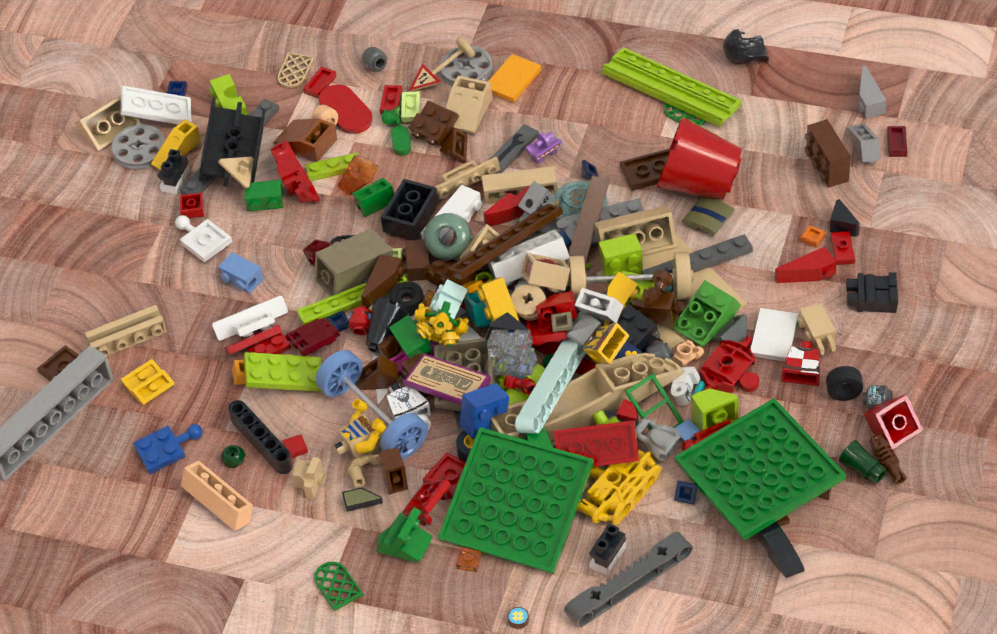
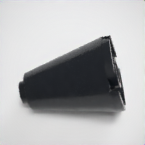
(382, 317)

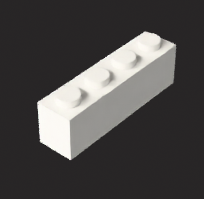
(465, 204)

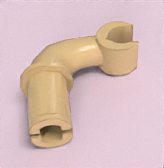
(356, 467)

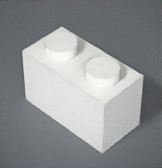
(599, 305)

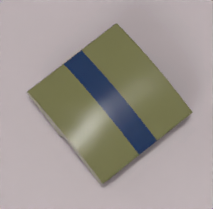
(708, 215)

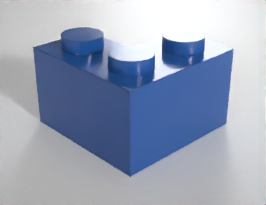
(481, 406)

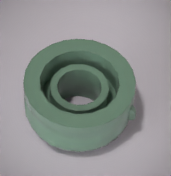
(433, 230)

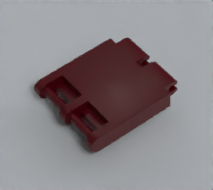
(313, 336)

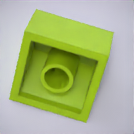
(713, 407)

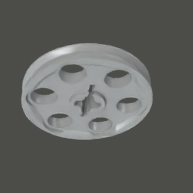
(467, 66)
(132, 144)

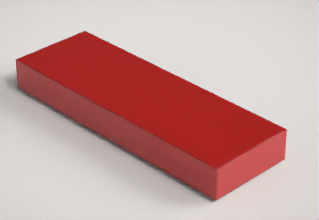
(253, 339)

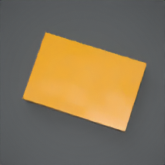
(514, 77)

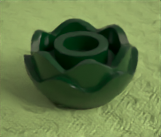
(232, 456)

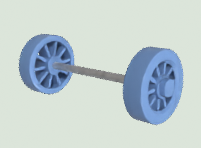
(341, 373)

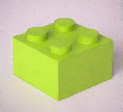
(620, 255)

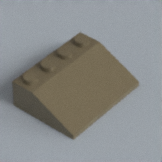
(469, 354)

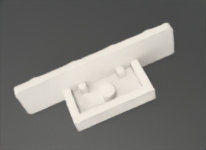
(250, 319)

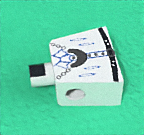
(406, 401)

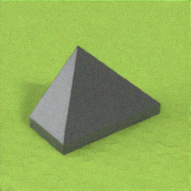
(735, 330)

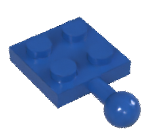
(163, 448)

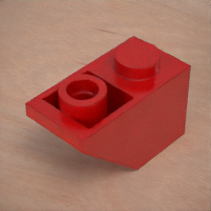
(556, 304)

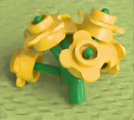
(439, 326)

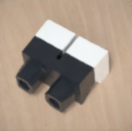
(173, 172)
(607, 550)

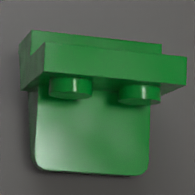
(404, 538)

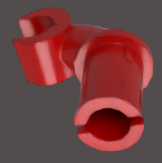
(525, 385)

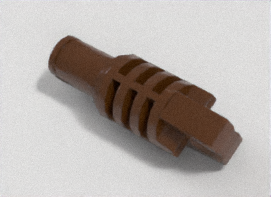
(887, 458)

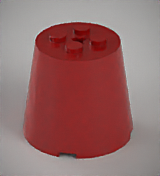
(700, 162)

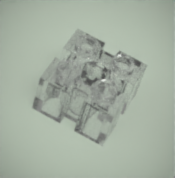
(512, 352)

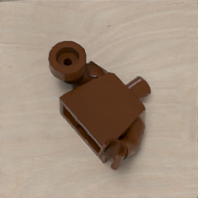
(659, 305)

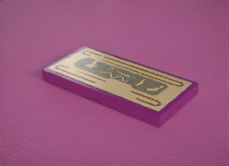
(444, 379)

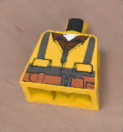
(605, 343)

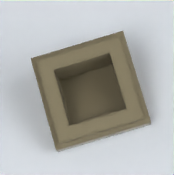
(562, 322)

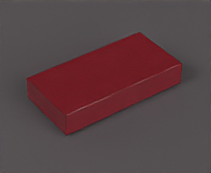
(897, 141)

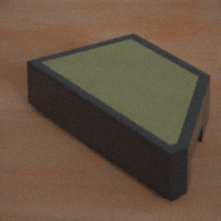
(360, 498)

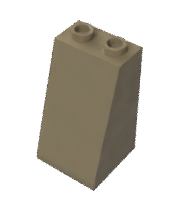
(349, 261)

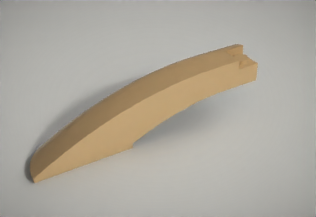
(594, 391)

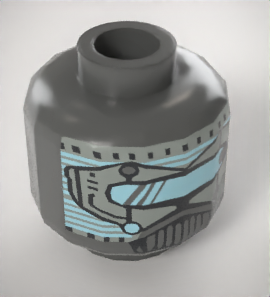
(876, 395)

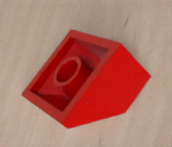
(894, 420)

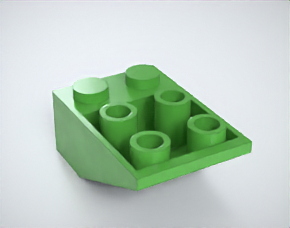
(706, 314)

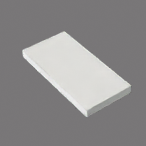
(154, 105)

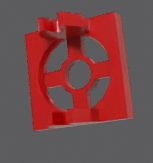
(431, 493)

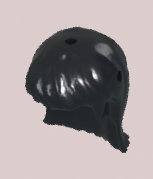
(744, 50)

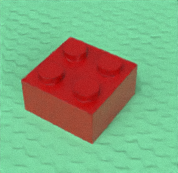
(192, 205)

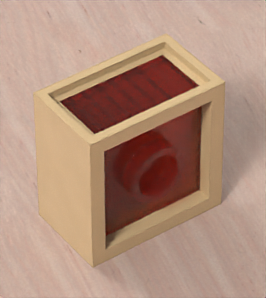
(545, 272)

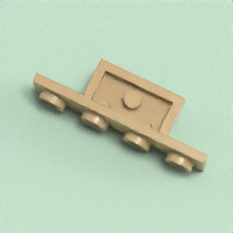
(466, 175)

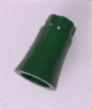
(862, 462)

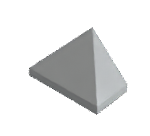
(584, 329)

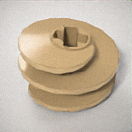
(522, 296)

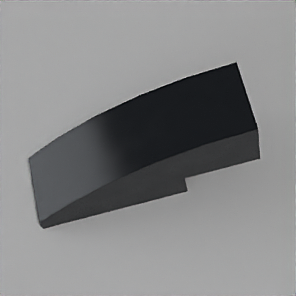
(780, 550)

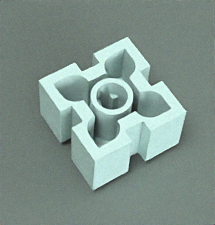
(451, 293)

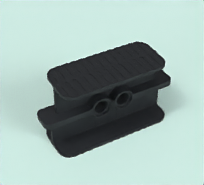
(230, 136)

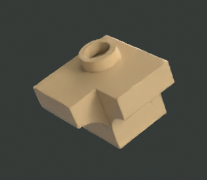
(309, 476)

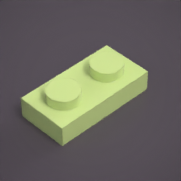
(410, 105)

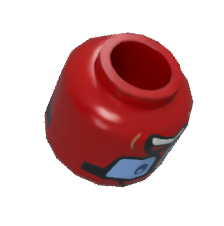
(359, 320)

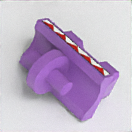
(544, 145)

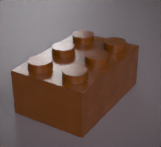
(827, 153)

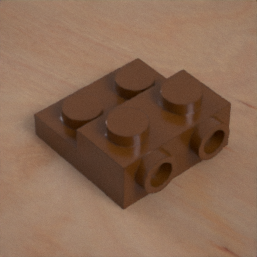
(433, 123)
(438, 274)

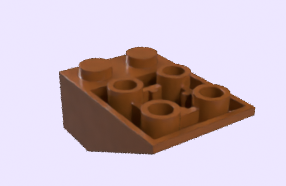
(309, 137)

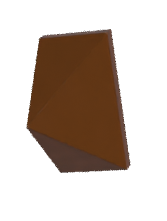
(456, 145)

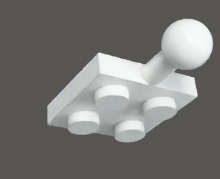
(204, 239)

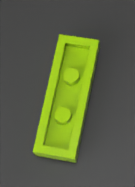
(328, 167)

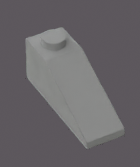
(871, 99)
(865, 143)

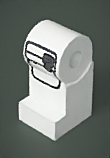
(683, 385)

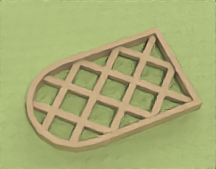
(303, 76)

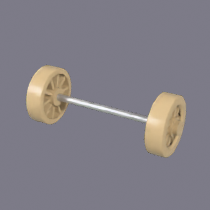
(681, 276)

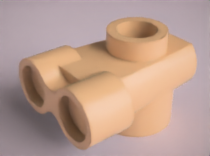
(686, 353)

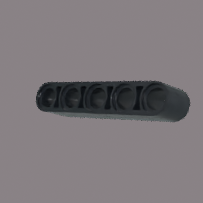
(260, 437)

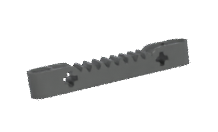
(664, 556)

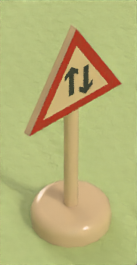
(426, 78)

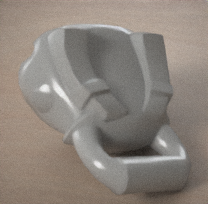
(660, 439)

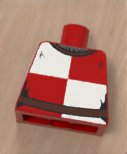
(802, 365)

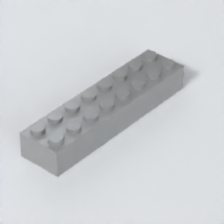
(52, 409)

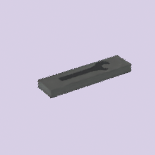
(515, 146)

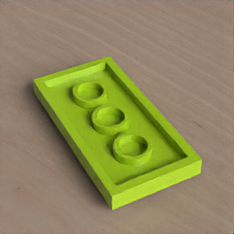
(281, 371)

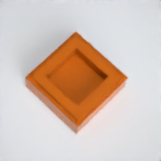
(813, 236)

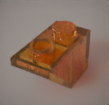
(358, 174)

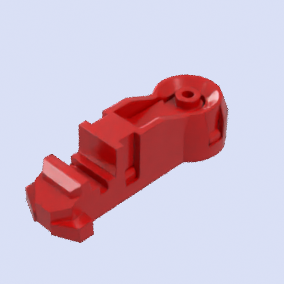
(293, 174)

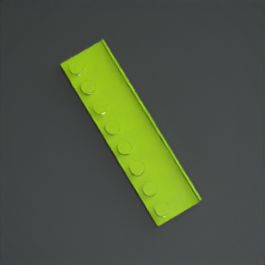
(671, 87)

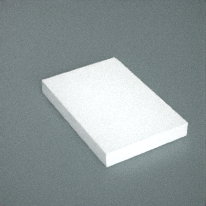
(774, 334)

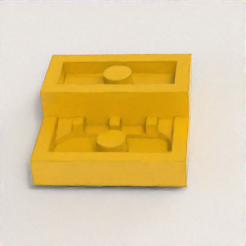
(147, 382)

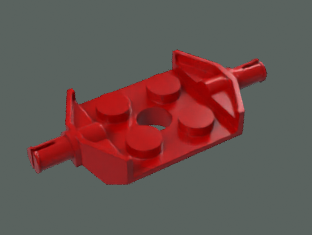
(722, 376)

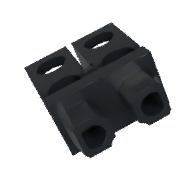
(873, 293)

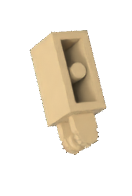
(817, 327)

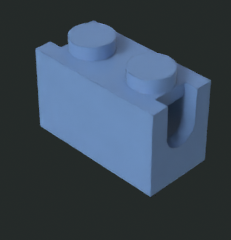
(240, 273)

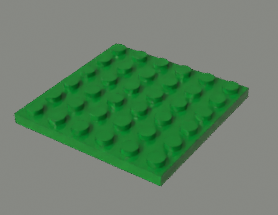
(759, 468)
(516, 500)

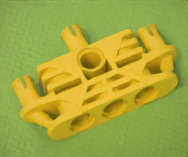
(619, 497)

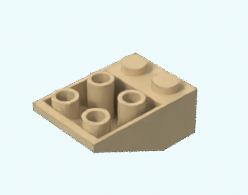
(470, 101)

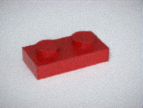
(391, 97)
(274, 345)

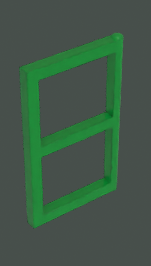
(665, 400)

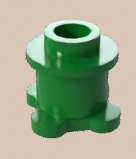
(392, 116)

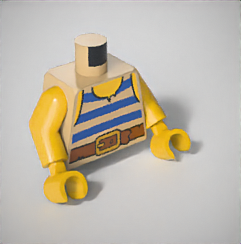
(360, 434)

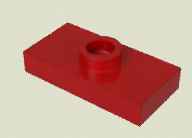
(842, 247)

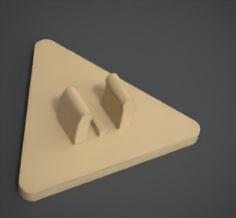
(239, 168)

